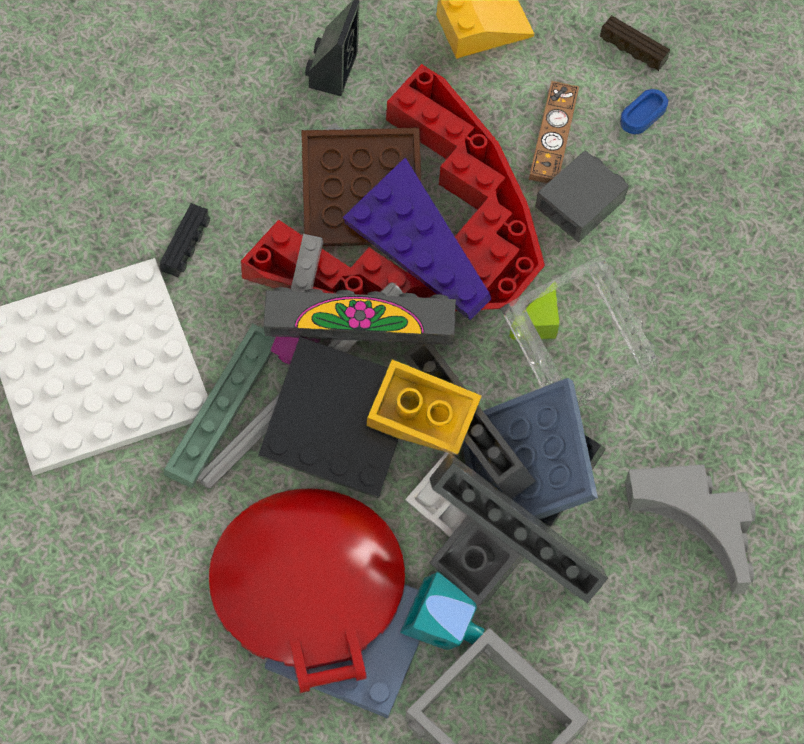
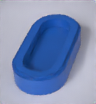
(644, 111)

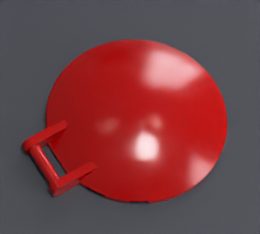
(308, 581)

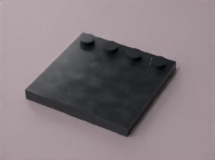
(324, 419)

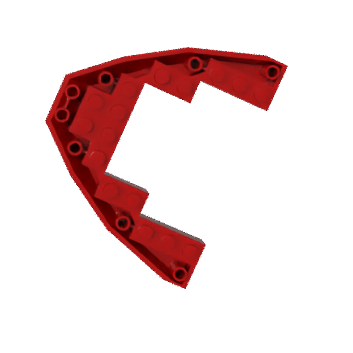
(495, 239)

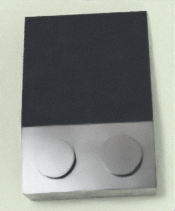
(335, 52)

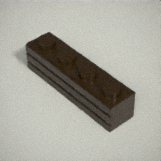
(634, 43)

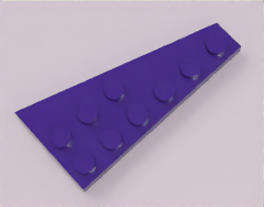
(411, 232)

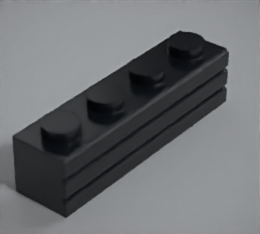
(184, 240)

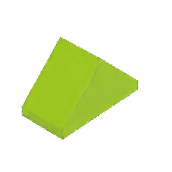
(544, 316)

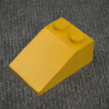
(482, 24)
(422, 409)

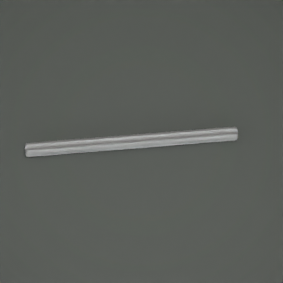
(258, 426)

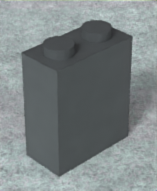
(581, 195)

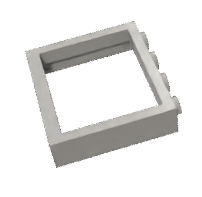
(518, 670)

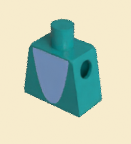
(442, 615)

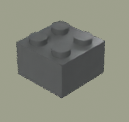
(476, 560)

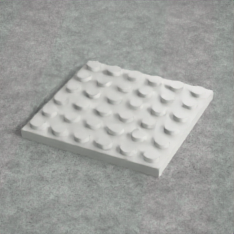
(96, 366)

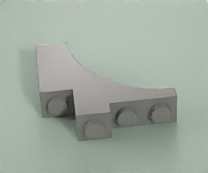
(687, 498)

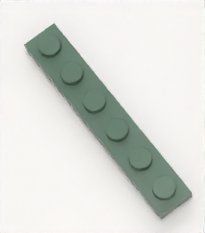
(220, 407)

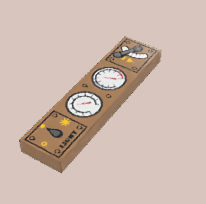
(554, 132)

